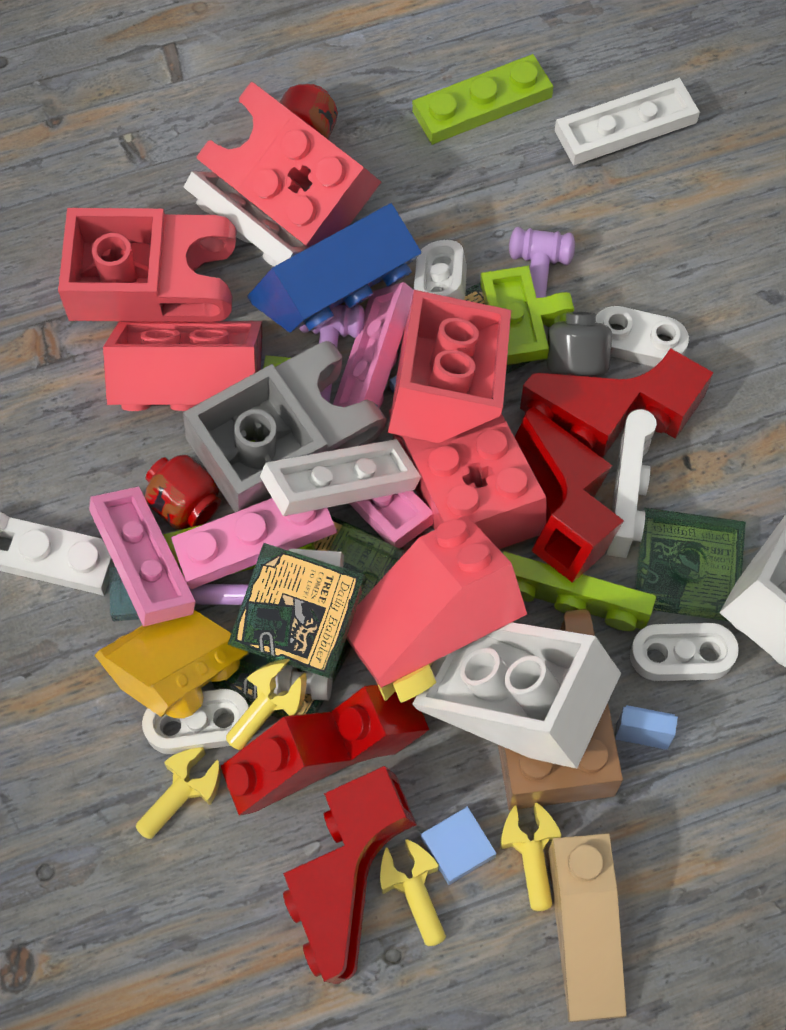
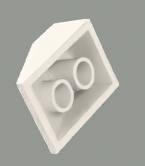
(759, 597)
(525, 690)

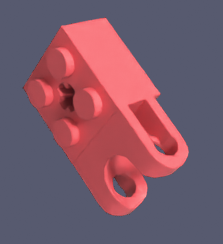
(283, 162)
(143, 265)
(480, 477)

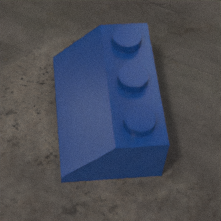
(337, 271)

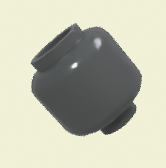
(579, 346)

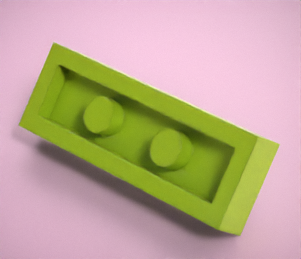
(482, 99)
(617, 604)

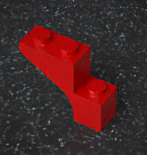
(598, 407)
(570, 477)
(315, 745)
(332, 888)

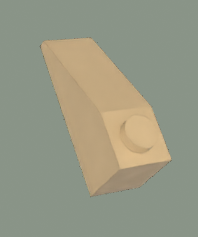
(588, 926)

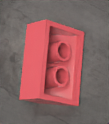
(178, 361)
(449, 367)

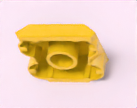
(171, 662)

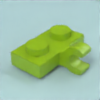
(515, 291)

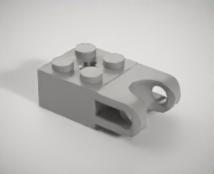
(285, 418)

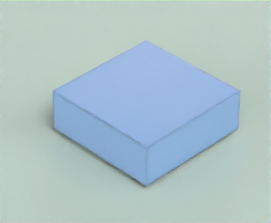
(646, 727)
(458, 845)

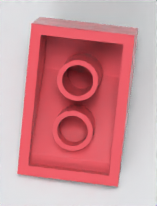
(435, 601)

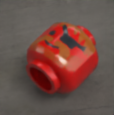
(312, 106)
(181, 492)

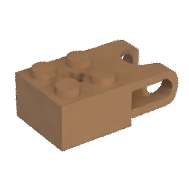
(546, 783)

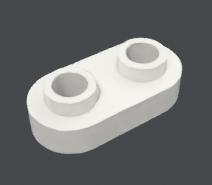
(442, 269)
(639, 338)
(681, 651)
(199, 728)

